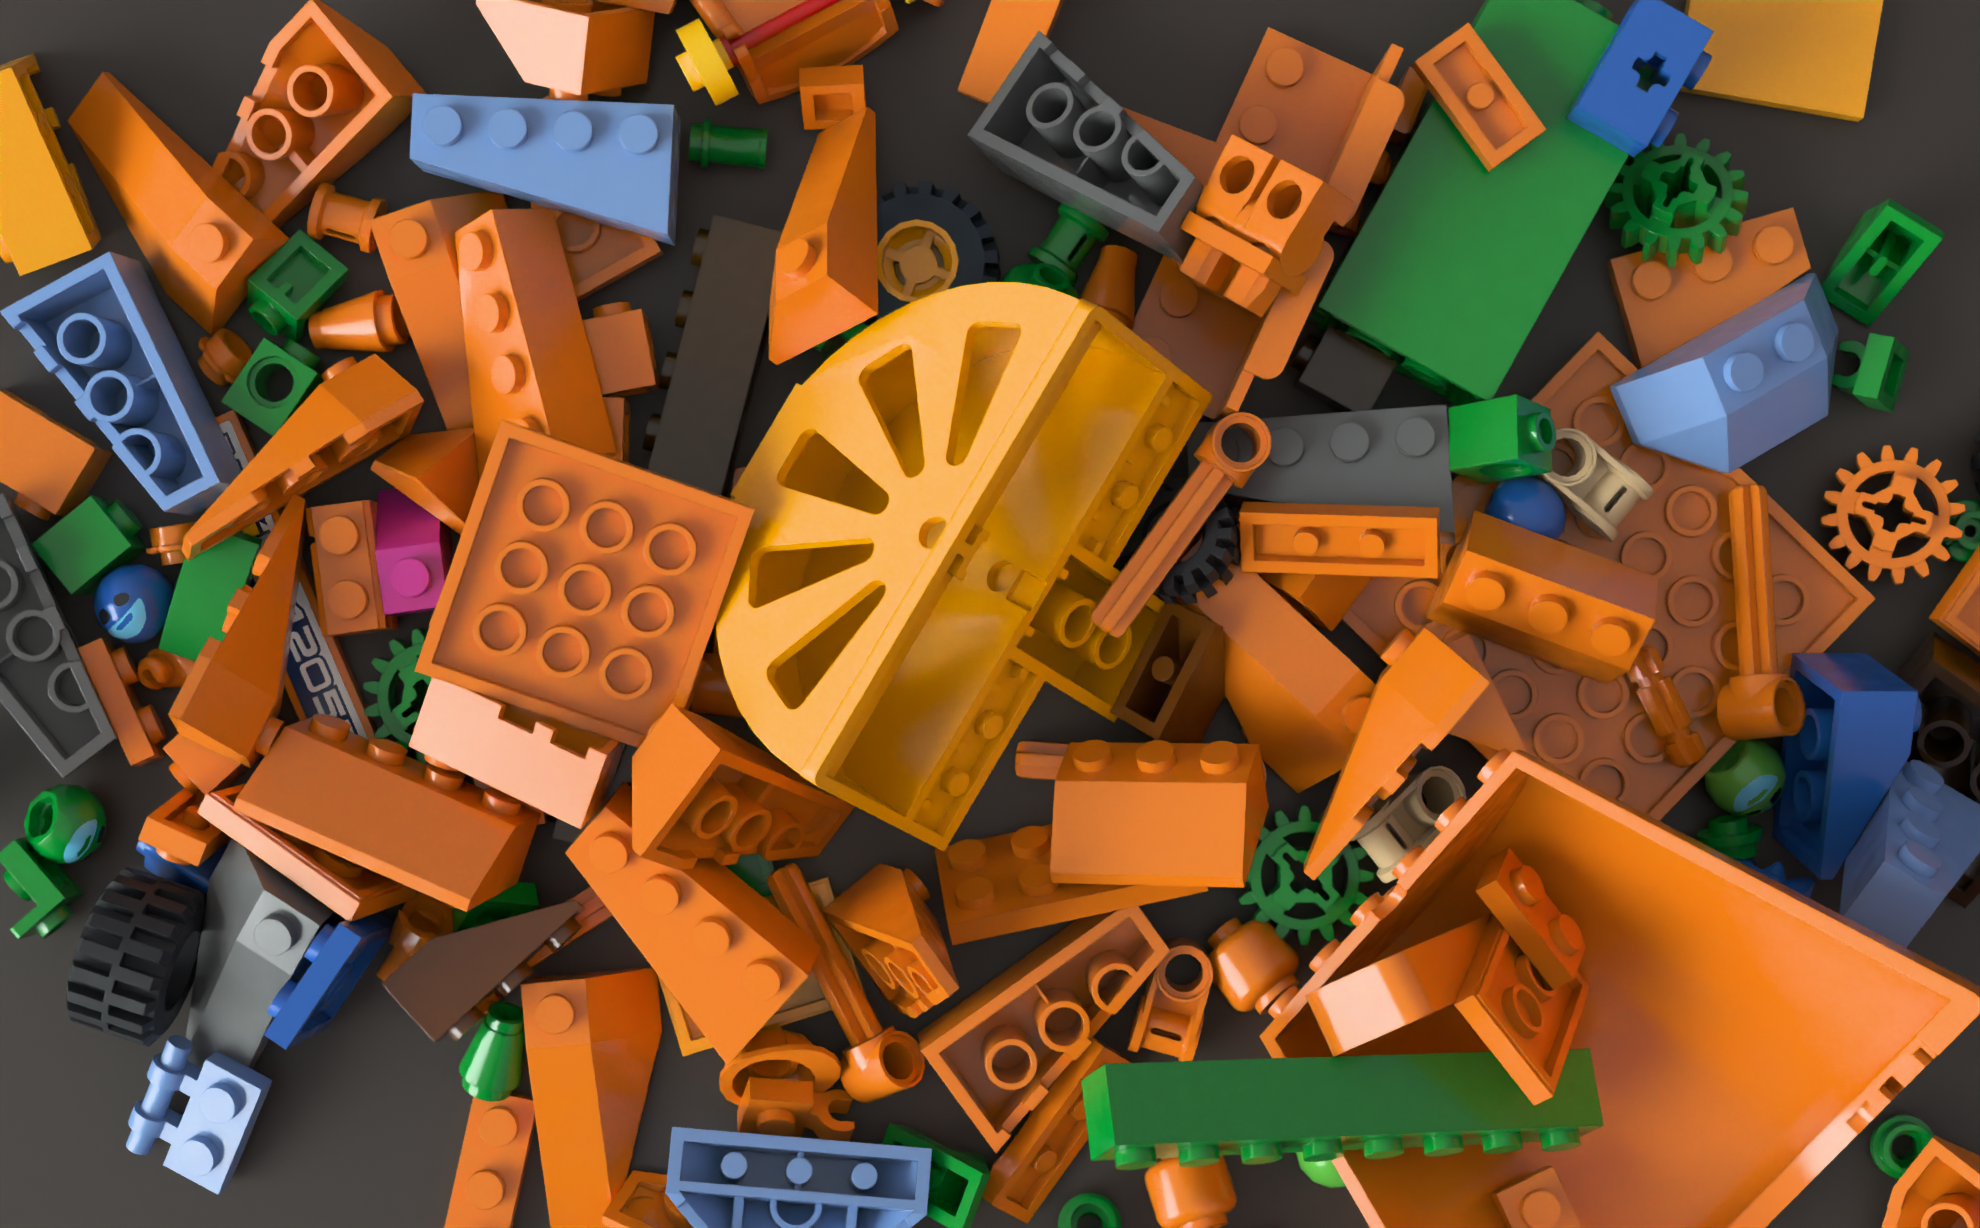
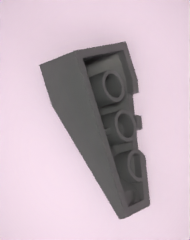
(248, 949)

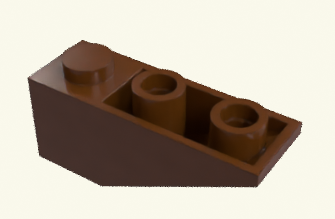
(462, 969)

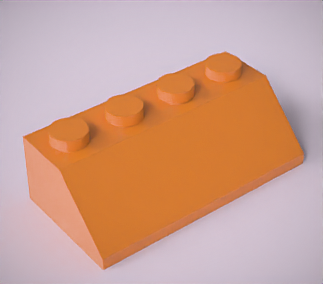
(390, 812)

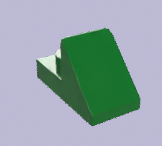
(955, 1177)

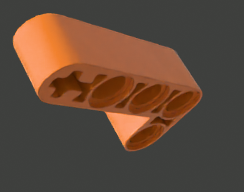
(1395, 989)

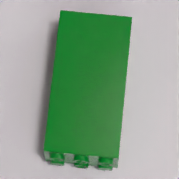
(1465, 256)

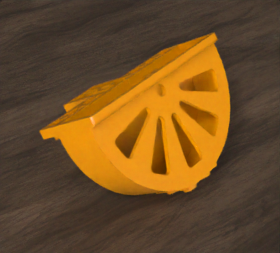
(940, 539)

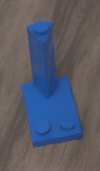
(337, 957)

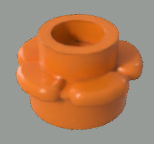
(223, 356)
(168, 542)

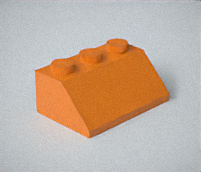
(1546, 599)
(1157, 813)

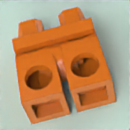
(1264, 219)

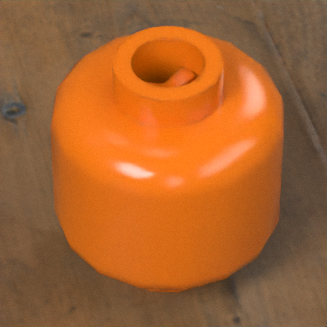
(1251, 964)
(1190, 1194)

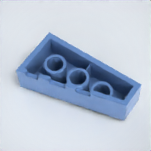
(563, 155)
(130, 377)
(1910, 854)

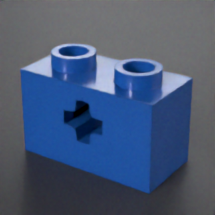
(1610, 100)

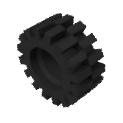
(1207, 564)

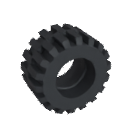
(136, 957)

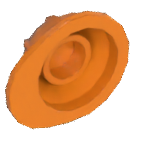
(779, 1055)

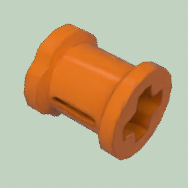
(344, 217)

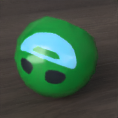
(65, 824)

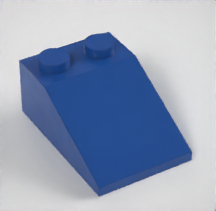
(1843, 756)

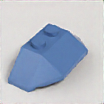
(1737, 383)
(794, 1181)

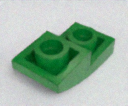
(204, 594)

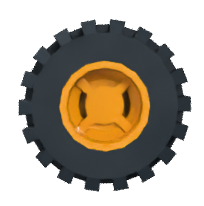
(929, 245)

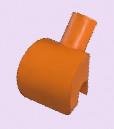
(413, 927)

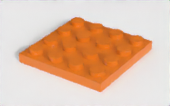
(583, 586)

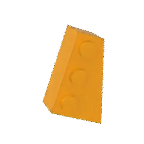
(41, 195)

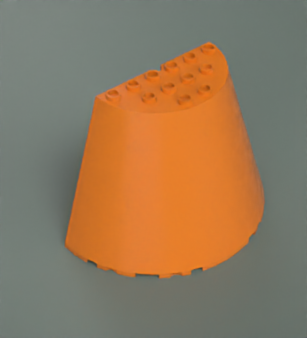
(1721, 1015)

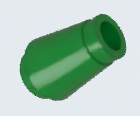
(496, 1054)

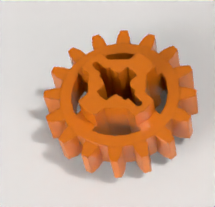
(1901, 488)

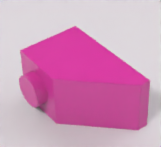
(410, 555)

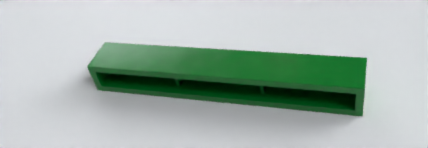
(1329, 1107)

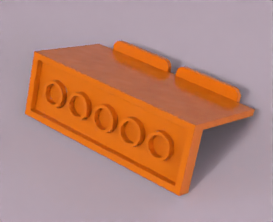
(1321, 120)

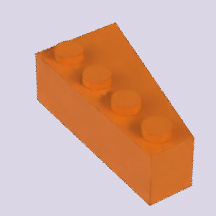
(526, 333)
(699, 928)
(1039, 1015)

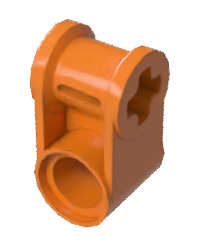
(1172, 1006)

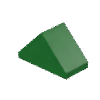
(1879, 260)

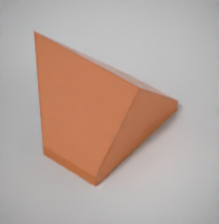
(434, 472)

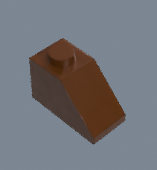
(1175, 678)

